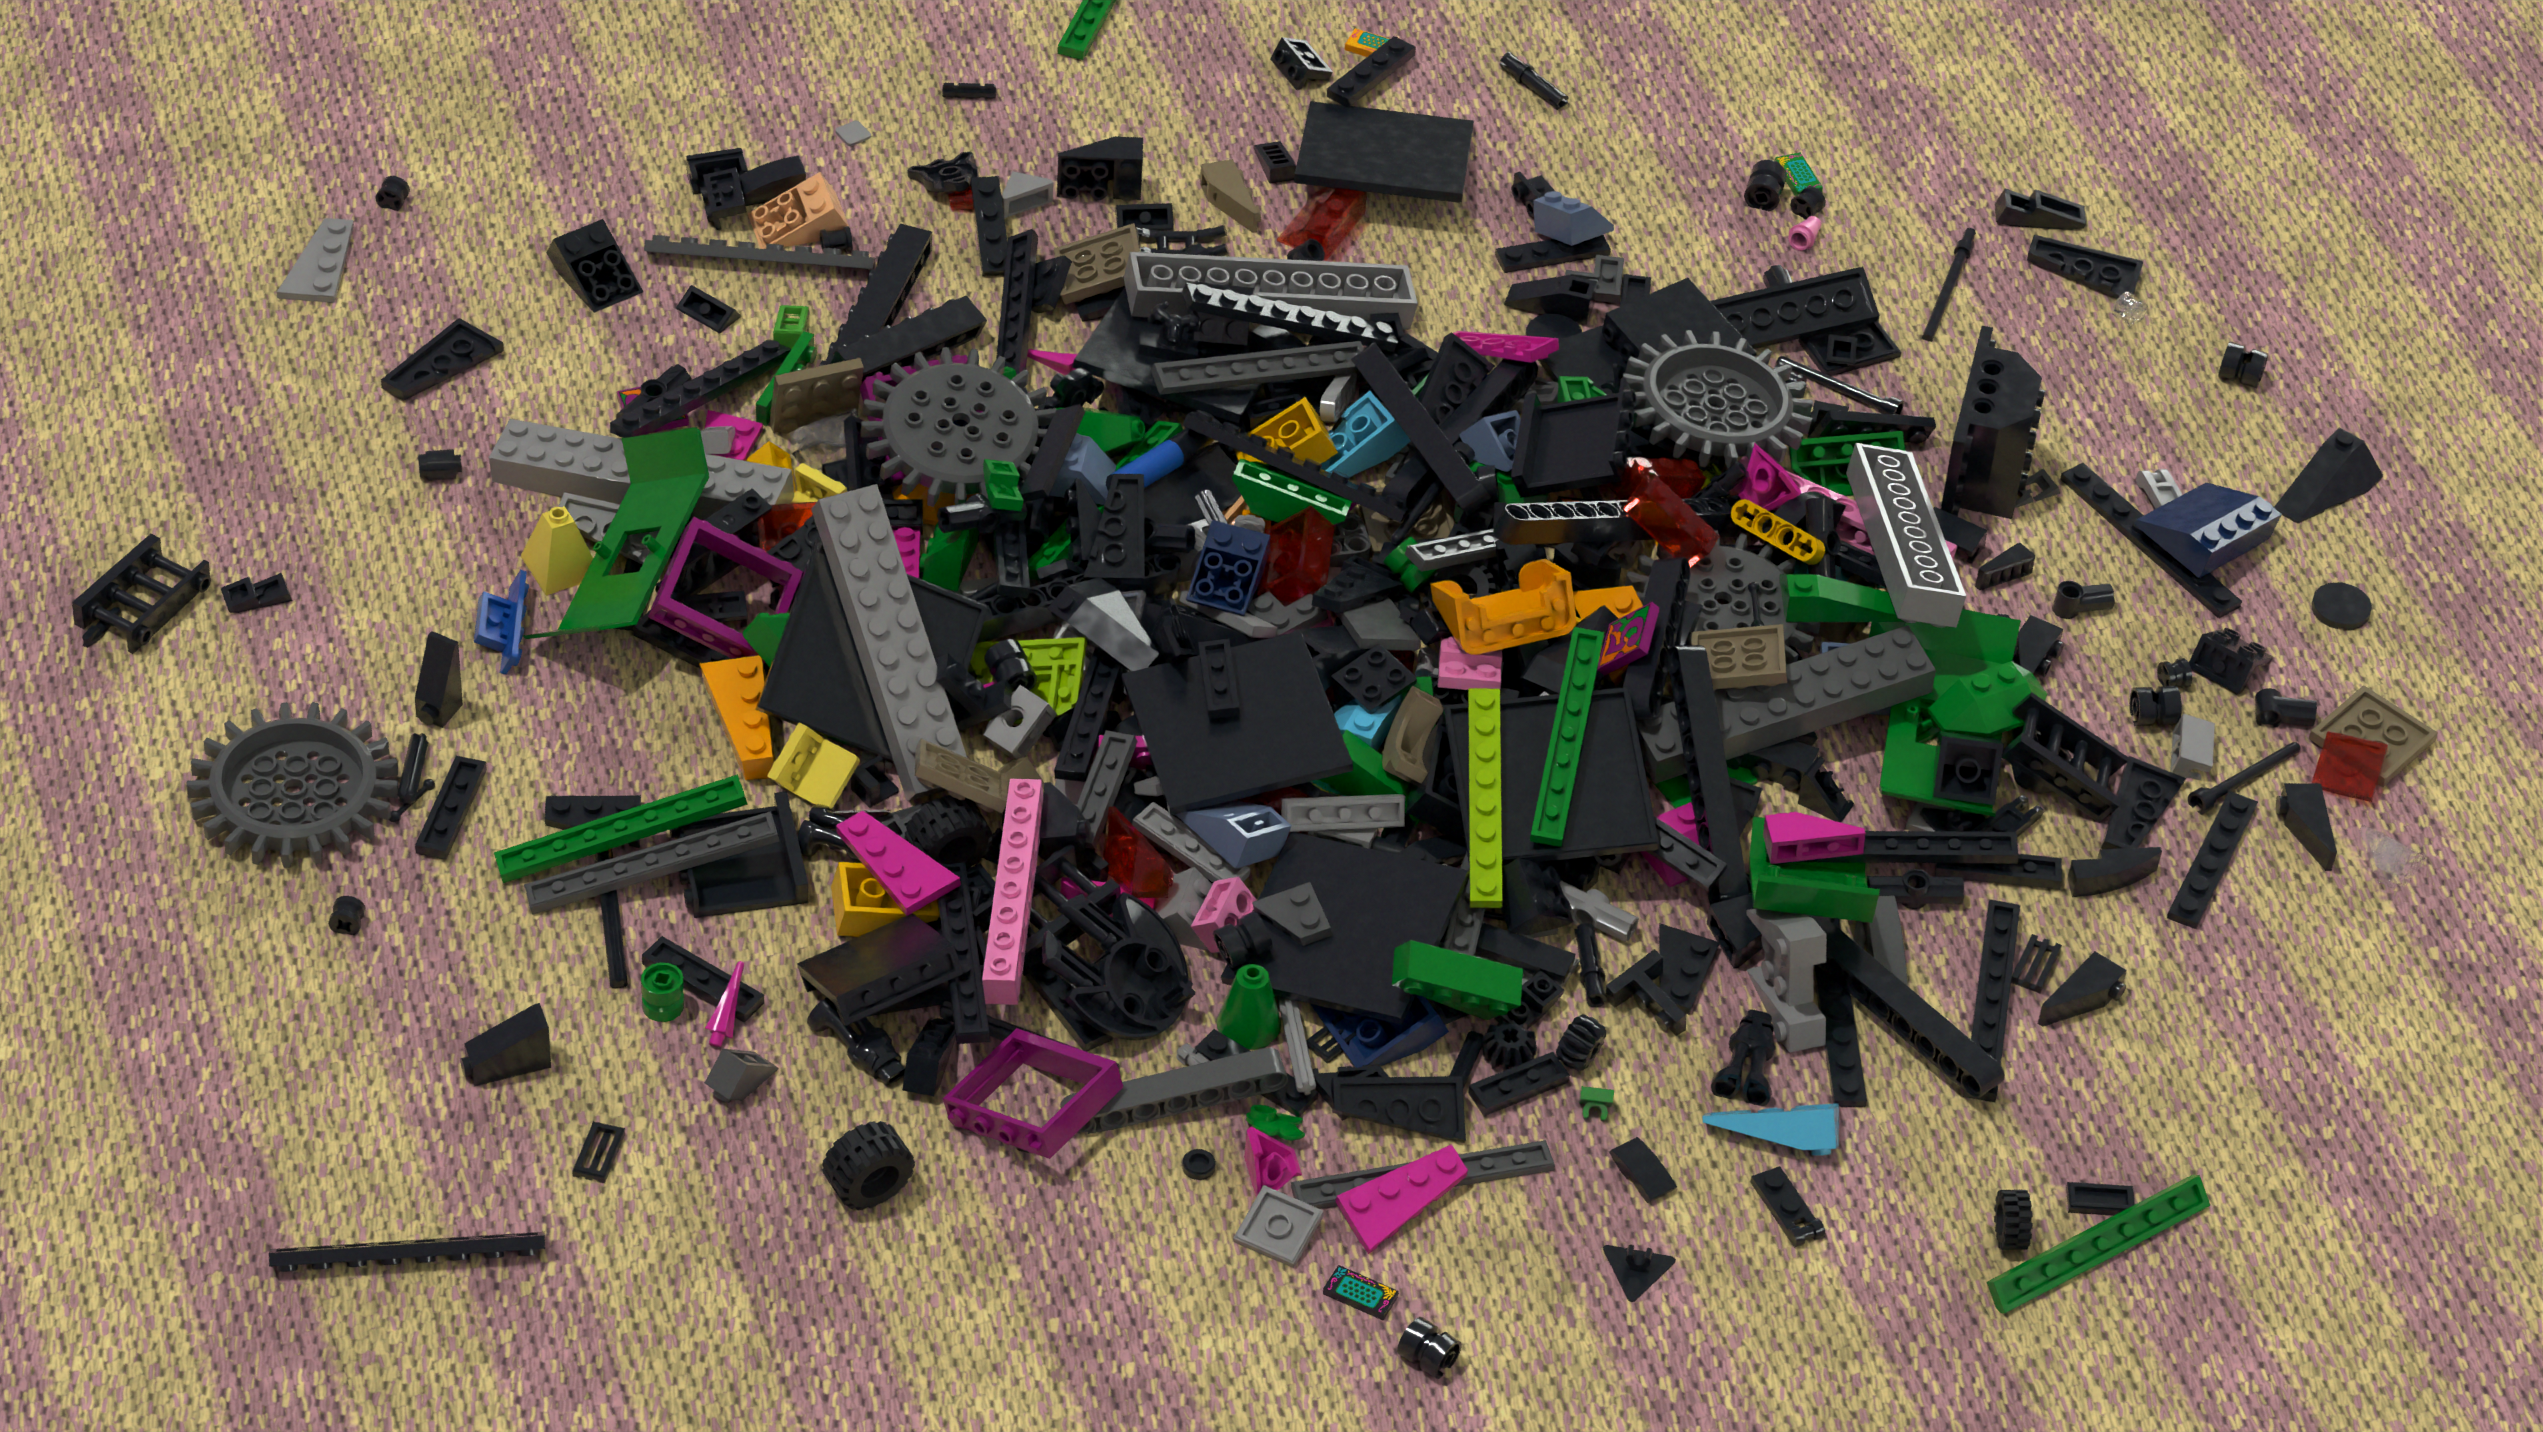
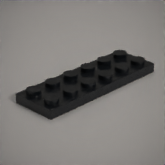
(1801, 308)

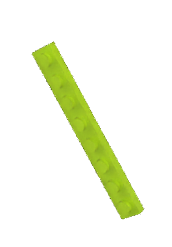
(1485, 798)

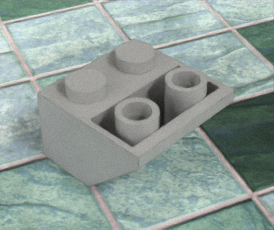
(1183, 904)

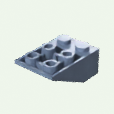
(1240, 830)

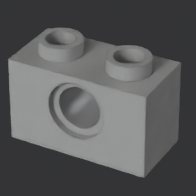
(1019, 740)

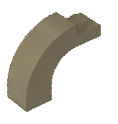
(1409, 735)

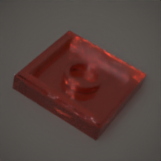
(2350, 766)

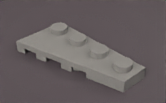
(594, 519)

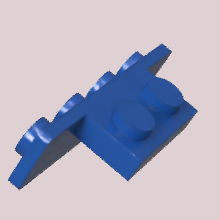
(500, 622)

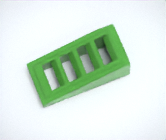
(786, 333)

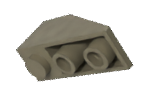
(1226, 190)

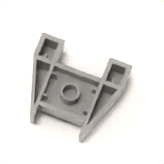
(1786, 976)

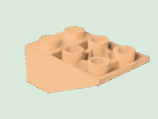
(798, 214)

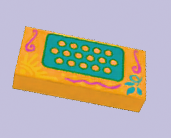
(1364, 42)

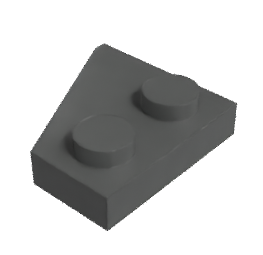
(1296, 913)

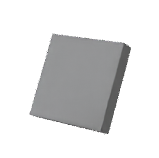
(1278, 1226)

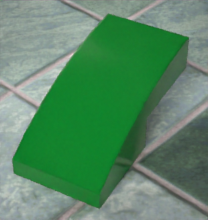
(1001, 485)

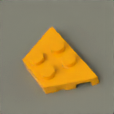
(1618, 600)

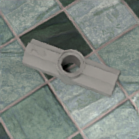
(1596, 909)

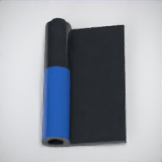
(1178, 472)

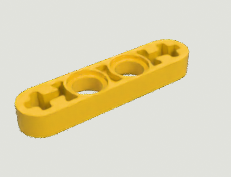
(1777, 532)

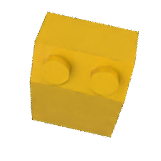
(1298, 429)
(864, 904)

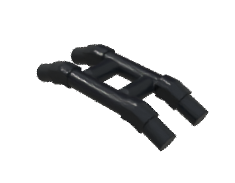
(1189, 237)

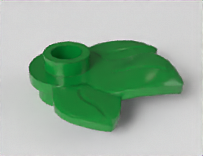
(1267, 1121)

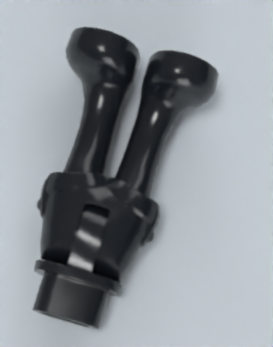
(819, 831)
(1750, 1040)
(870, 1049)

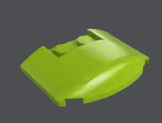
(1056, 664)

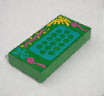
(1798, 172)

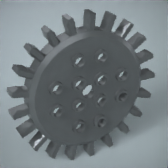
(1685, 382)
(968, 389)
(1730, 568)
(293, 824)

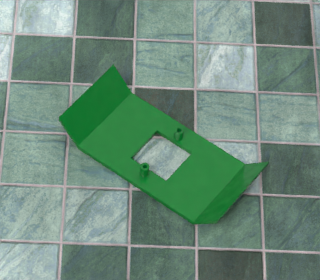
(666, 482)
(1957, 652)
(1809, 887)

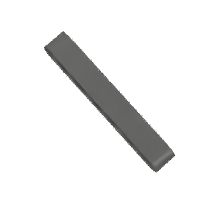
(1190, 1089)

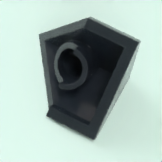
(1822, 794)

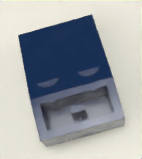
(1229, 568)

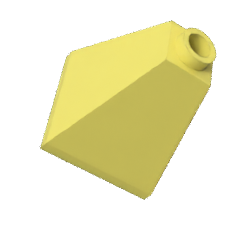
(557, 552)

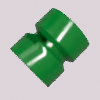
(1400, 564)
(662, 992)

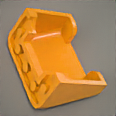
(1510, 618)

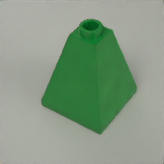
(1111, 430)

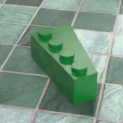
(1457, 979)

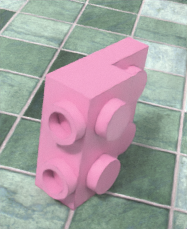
(1465, 670)

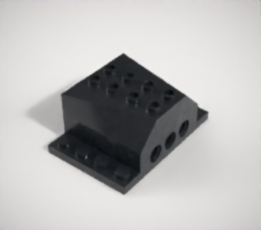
(1993, 432)

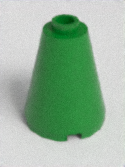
(1250, 1009)

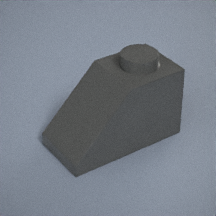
(738, 1074)

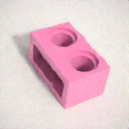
(1223, 905)

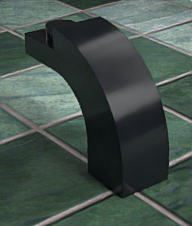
(1795, 513)

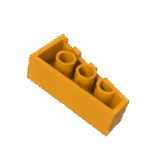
(735, 694)

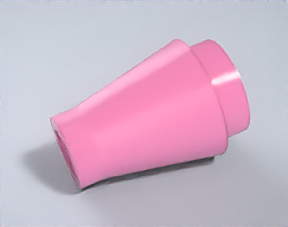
(1804, 234)

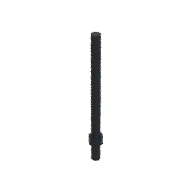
(1962, 251)

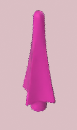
(1057, 361)
(722, 1020)

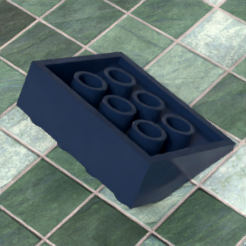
(2210, 526)
(1382, 1040)

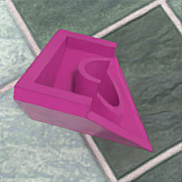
(1767, 482)
(1269, 1161)

